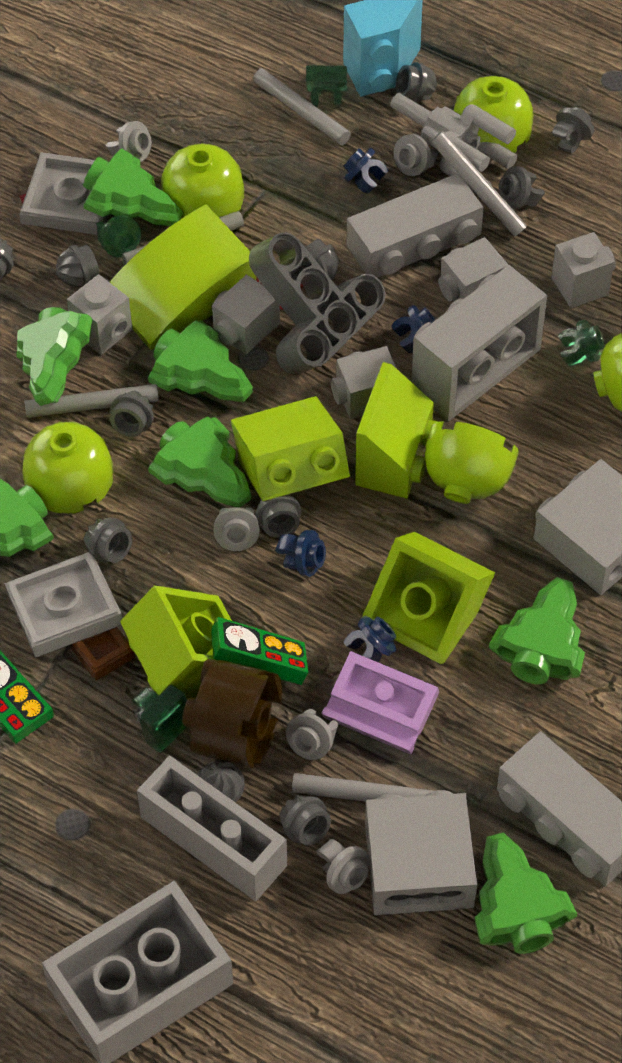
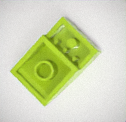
(182, 274)

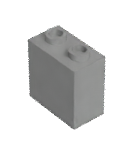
(585, 526)
(420, 853)

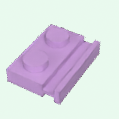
(380, 702)

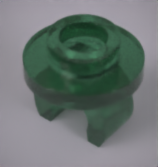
(118, 235)
(586, 342)

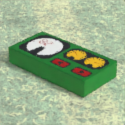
(259, 650)
(20, 704)

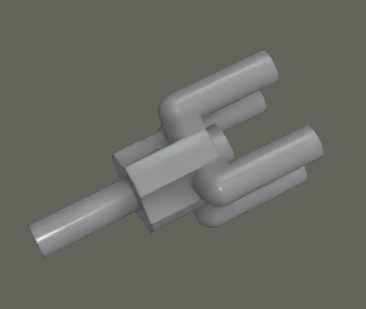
(462, 131)

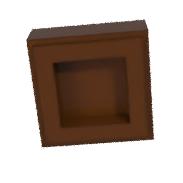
(103, 652)

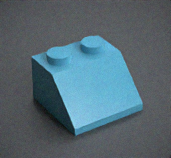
(379, 41)

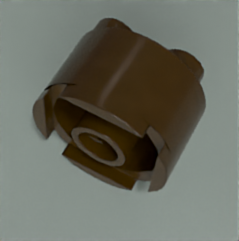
(233, 713)

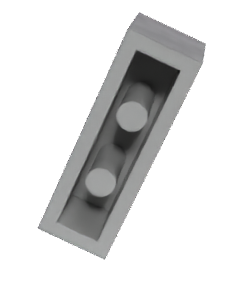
(414, 226)
(565, 806)
(212, 828)

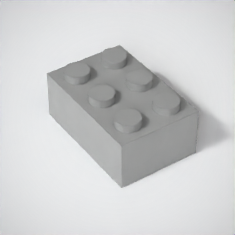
(478, 341)
(138, 973)

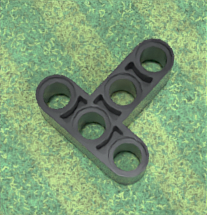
(322, 301)

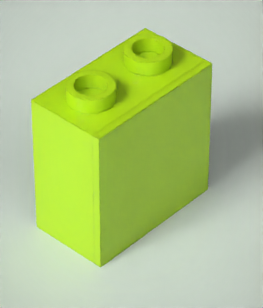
(290, 448)

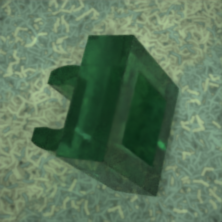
(326, 79)
(161, 715)

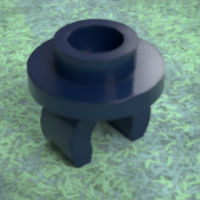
(359, 165)
(412, 323)
(302, 552)
(376, 634)

